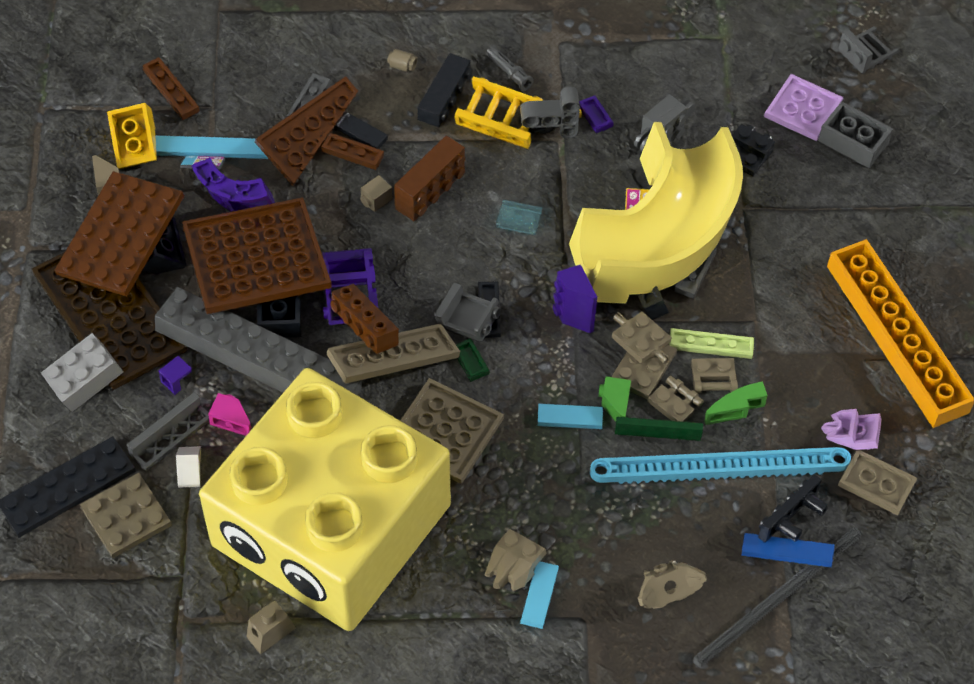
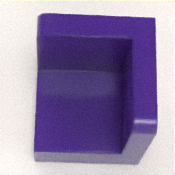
(172, 374)

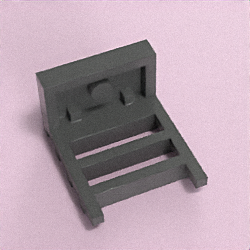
(860, 51)

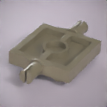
(641, 337)

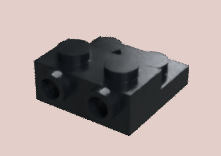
(752, 148)

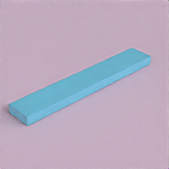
(208, 147)

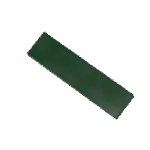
(658, 428)

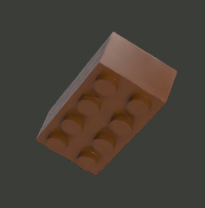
(430, 178)

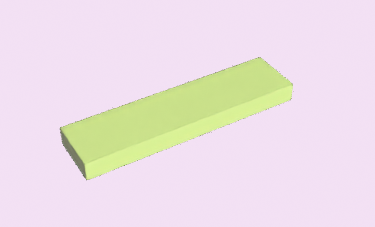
(712, 343)

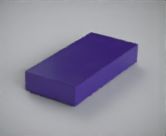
(595, 114)

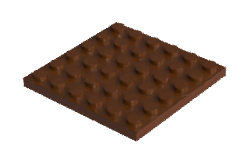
(256, 255)

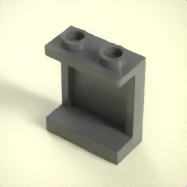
(467, 313)

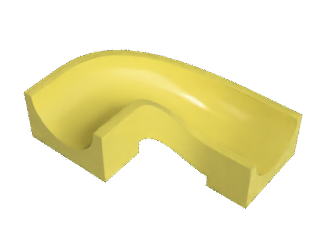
(670, 227)

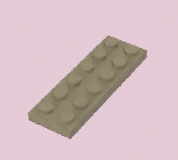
(415, 349)

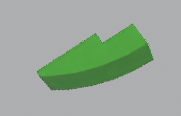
(737, 403)

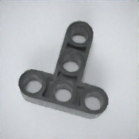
(554, 113)

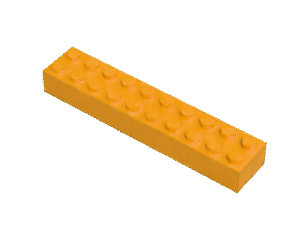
(900, 333)

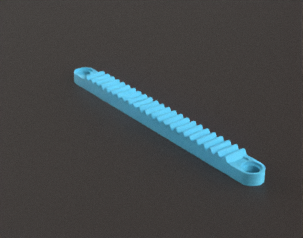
(720, 465)

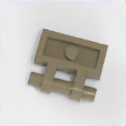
(670, 404)

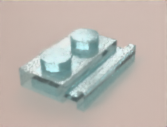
(519, 217)

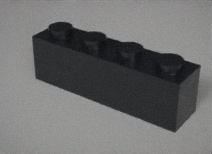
(444, 90)

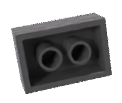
(855, 134)

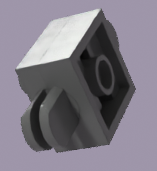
(671, 114)

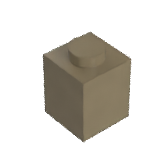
(376, 193)

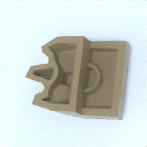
(514, 560)

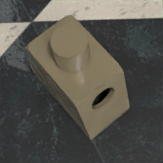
(268, 627)

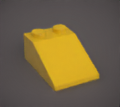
(133, 135)

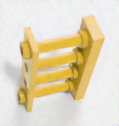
(485, 124)

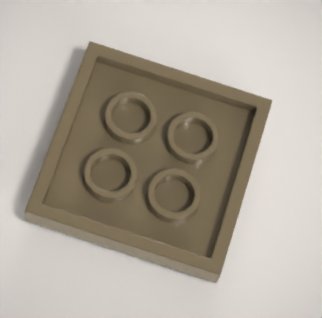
(125, 515)

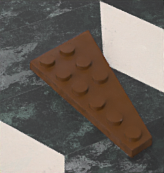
(300, 135)

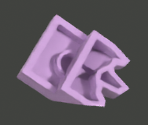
(854, 429)

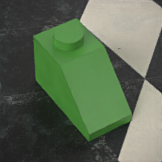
(615, 396)

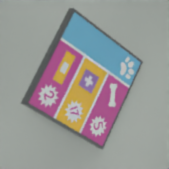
(190, 160)

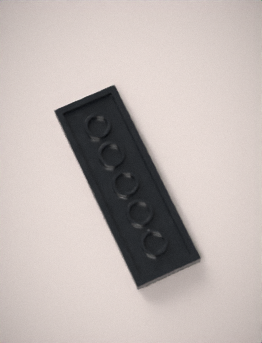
(66, 486)

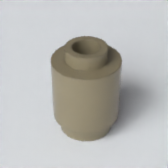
(402, 60)

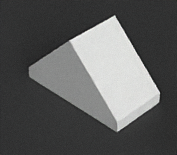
(188, 466)

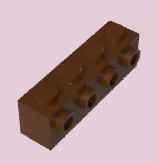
(365, 319)

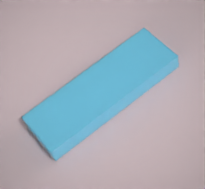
(570, 416)
(539, 595)

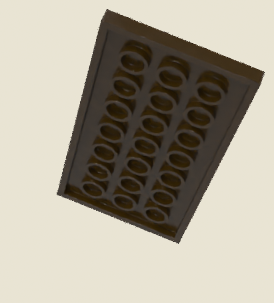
(118, 321)

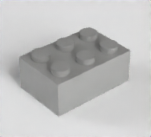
(82, 372)

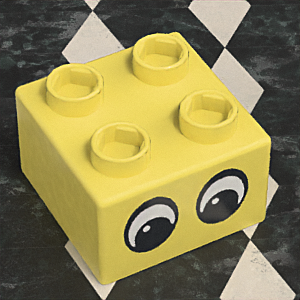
(327, 498)

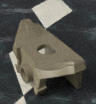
(687, 581)

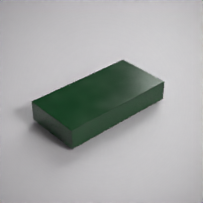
(471, 360)

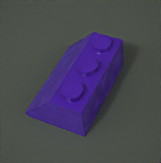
(575, 299)

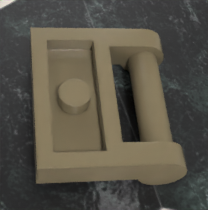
(713, 370)

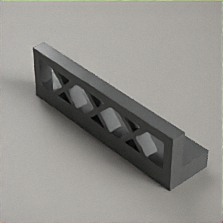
(163, 427)

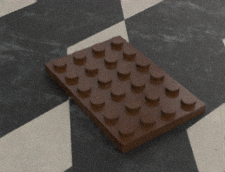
(119, 233)

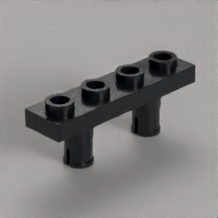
(795, 501)

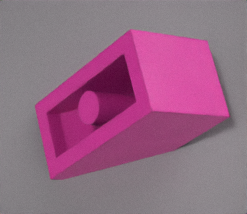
(229, 415)

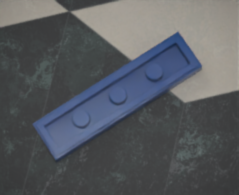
(788, 550)

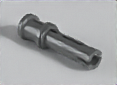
(514, 72)

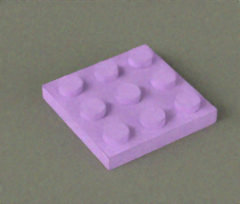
(802, 106)

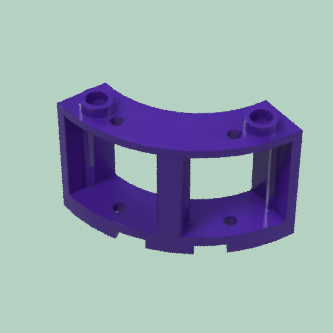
(229, 192)
(344, 262)

